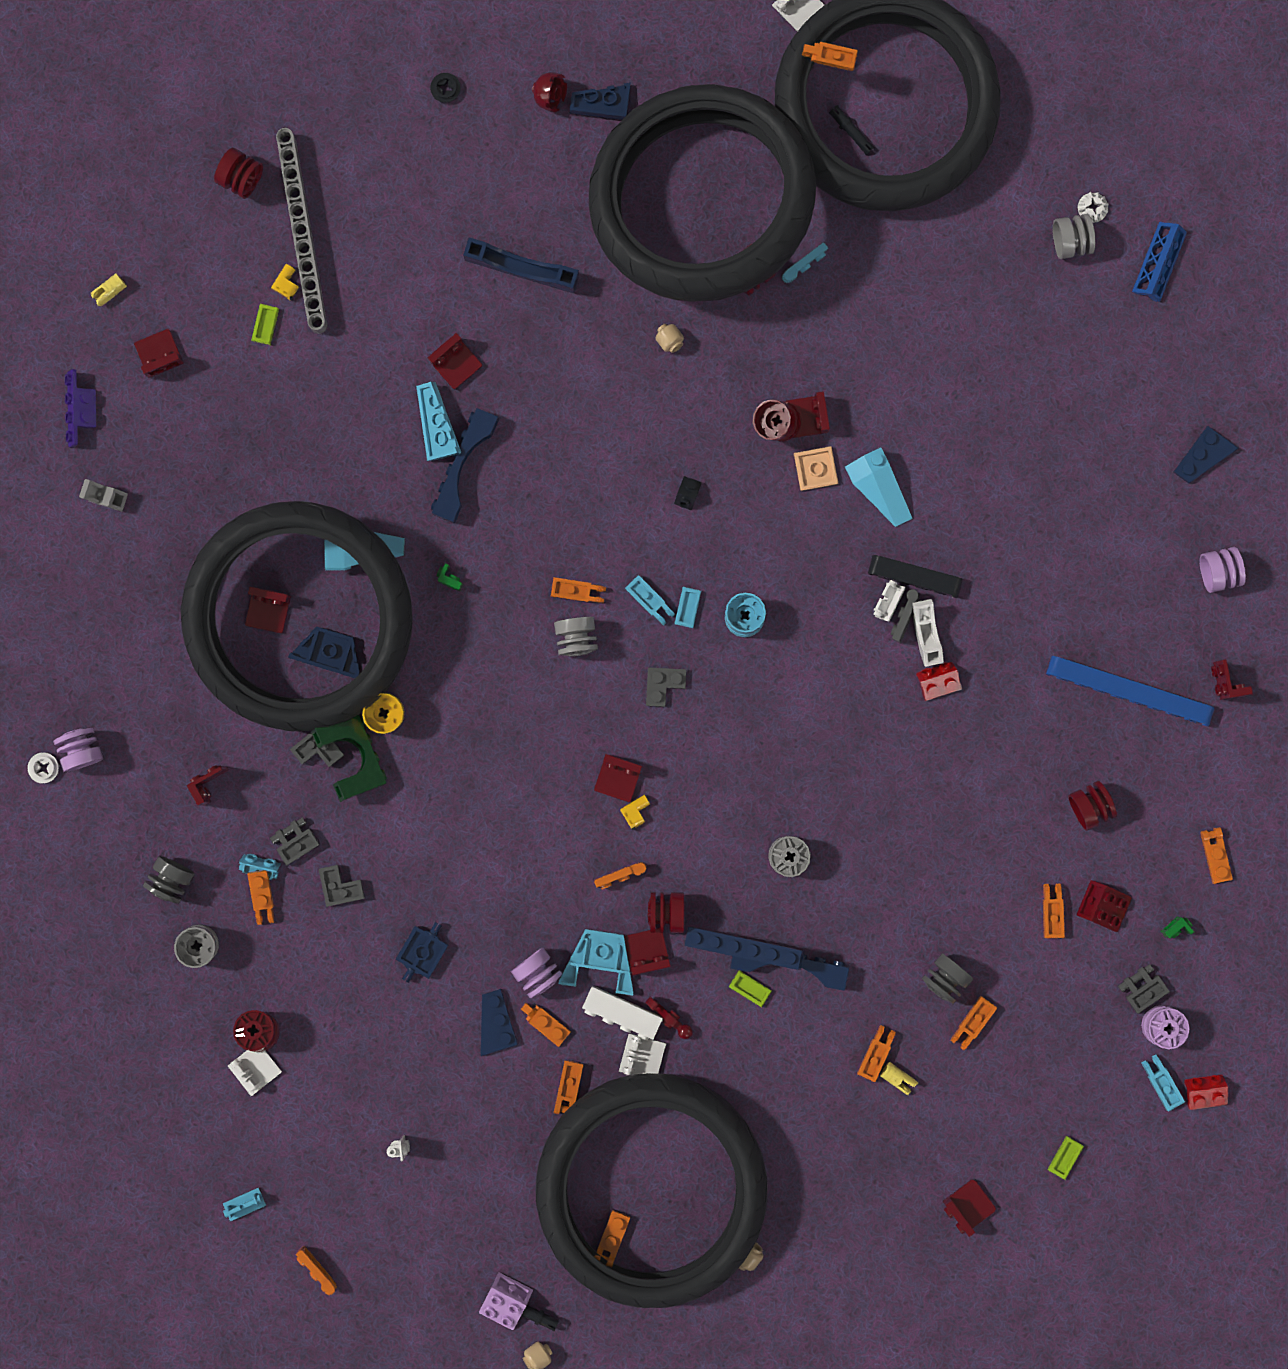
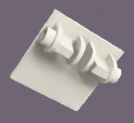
(797, 11)
(641, 1056)
(254, 1070)

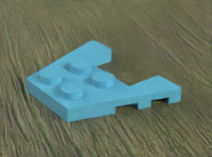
(601, 952)

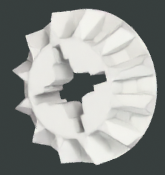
(1098, 199)
(34, 767)

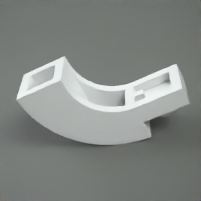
(927, 633)

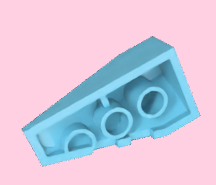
(877, 482)
(339, 559)

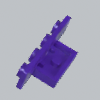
(80, 408)

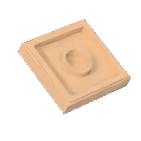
(816, 468)

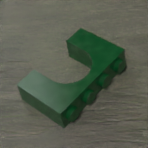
(370, 774)

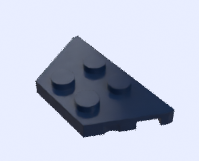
(328, 651)

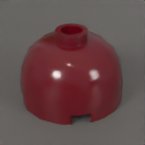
(549, 87)

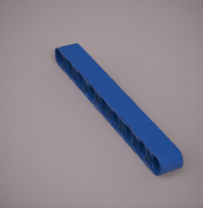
(1130, 690)

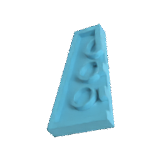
(437, 429)

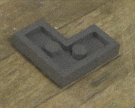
(659, 680)
(307, 749)
(337, 892)

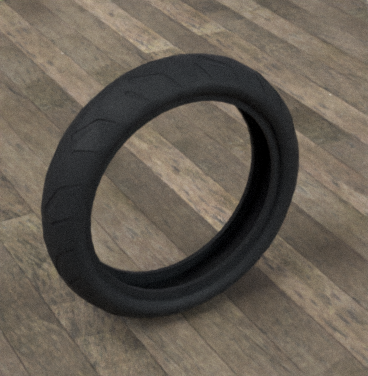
(976, 66)
(684, 108)
(210, 658)
(651, 1288)

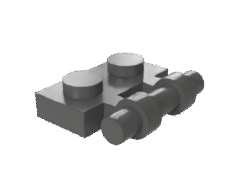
(299, 845)
(1148, 993)

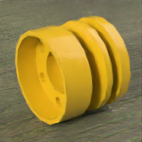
(380, 724)

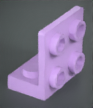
(506, 1301)

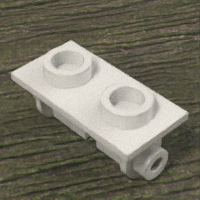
(887, 605)
(399, 1148)

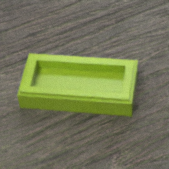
(265, 324)
(750, 988)
(1065, 1157)

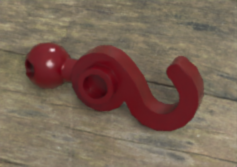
(670, 1019)

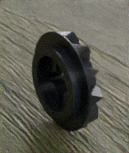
(440, 80)

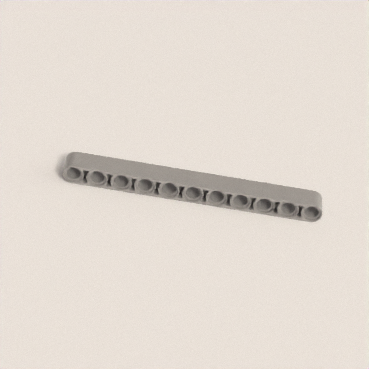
(298, 222)

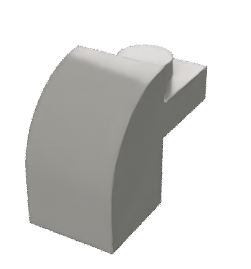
(103, 495)

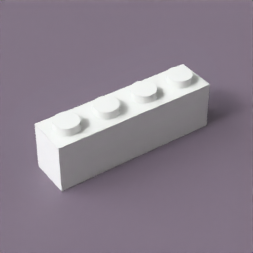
(622, 1012)

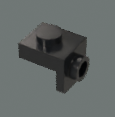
(687, 493)

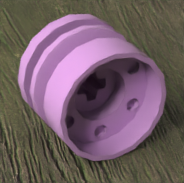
(1222, 569)
(78, 749)
(536, 973)
(1160, 1017)

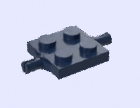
(422, 952)

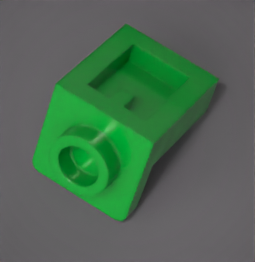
(451, 581)
(1173, 928)

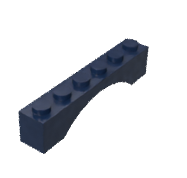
(506, 262)
(480, 429)
(744, 948)
(830, 974)

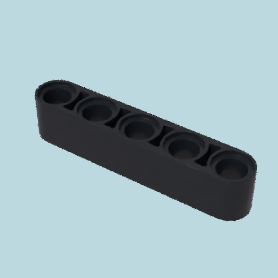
(915, 575)

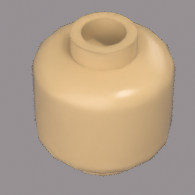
(669, 338)
(753, 1259)
(537, 1356)

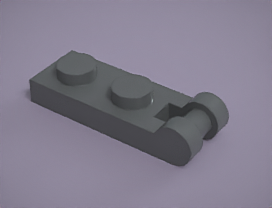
(905, 616)

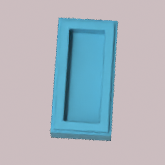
(687, 607)

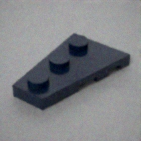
(602, 103)
(1204, 454)
(496, 1025)

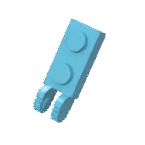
(803, 264)
(648, 598)
(1163, 1084)

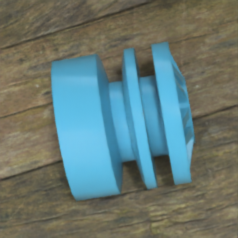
(744, 604)

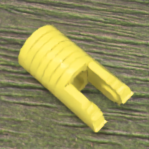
(108, 289)
(895, 1077)

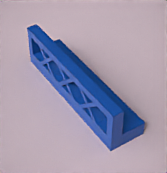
(1164, 261)

